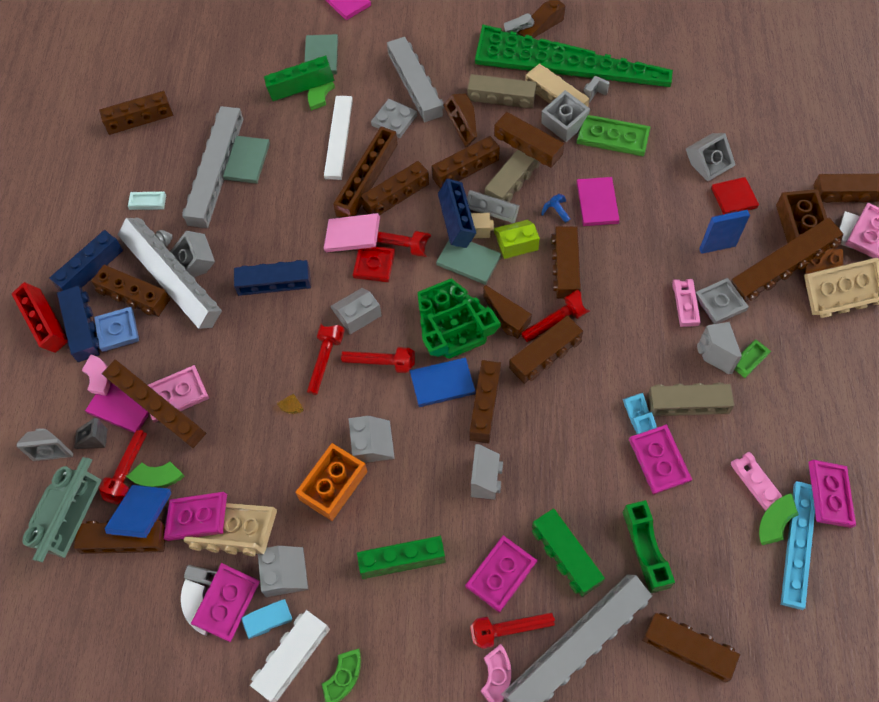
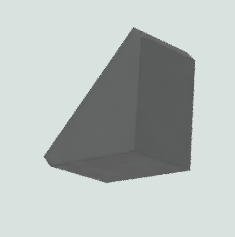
(91, 435)

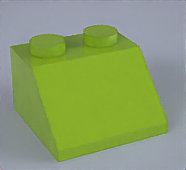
(517, 238)

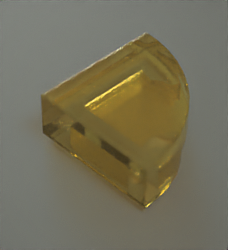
(290, 405)

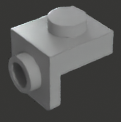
(596, 85)

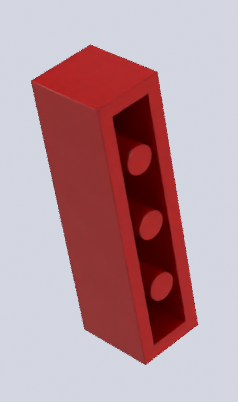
(39, 317)

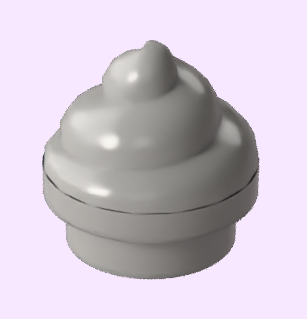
(164, 237)

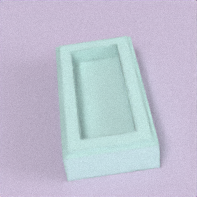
(146, 200)

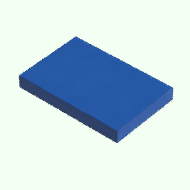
(724, 231)
(442, 382)
(138, 511)

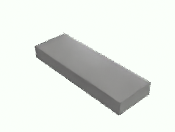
(496, 207)

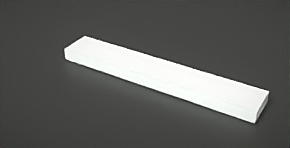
(338, 138)

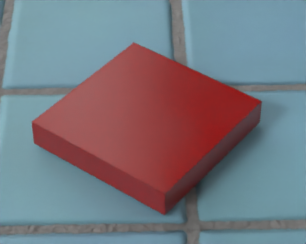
(734, 195)
(374, 264)

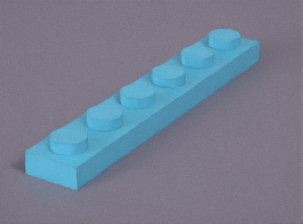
(799, 548)

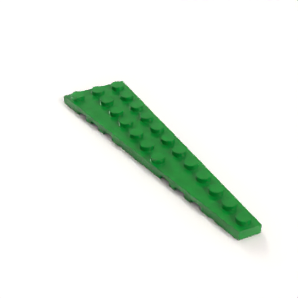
(525, 53)

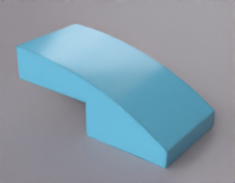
(639, 414)
(266, 618)

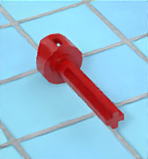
(416, 242)
(573, 306)
(329, 336)
(403, 358)
(115, 485)
(506, 628)

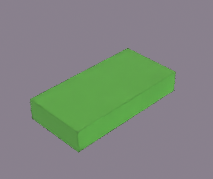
(751, 358)

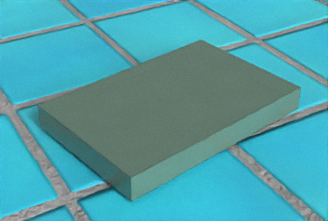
(322, 45)
(246, 159)
(472, 262)

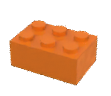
(331, 482)

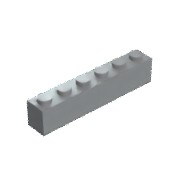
(415, 80)

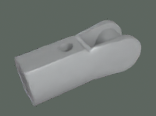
(520, 23)
(198, 574)

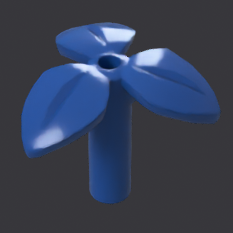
(555, 202)

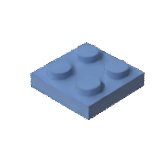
(116, 329)

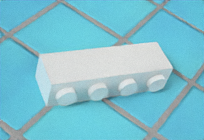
(289, 657)

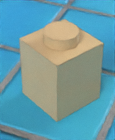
(482, 224)

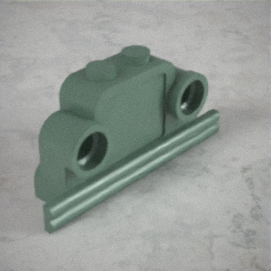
(61, 511)

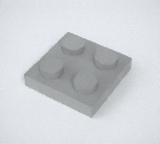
(394, 117)
(721, 301)

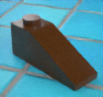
(544, 18)
(462, 116)
(510, 315)

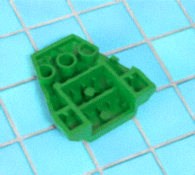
(453, 320)

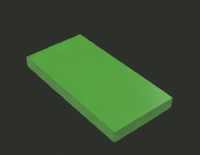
(614, 135)

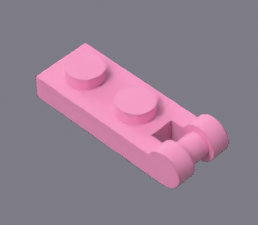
(686, 303)
(756, 480)

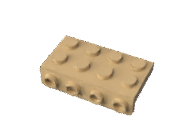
(843, 287)
(244, 530)

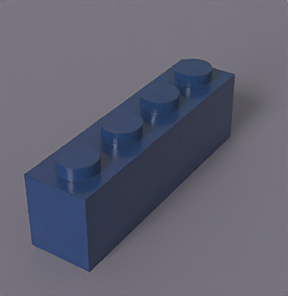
(456, 213)
(87, 262)
(272, 277)
(78, 323)

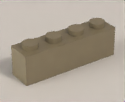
(501, 91)
(511, 176)
(690, 399)

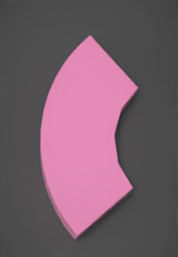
(94, 368)
(499, 674)

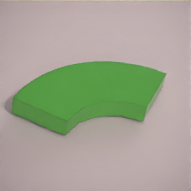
(317, 95)
(155, 476)
(776, 518)
(344, 678)

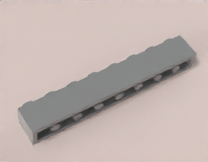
(212, 168)
(169, 273)
(580, 642)

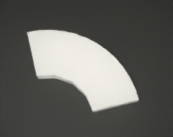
(191, 598)

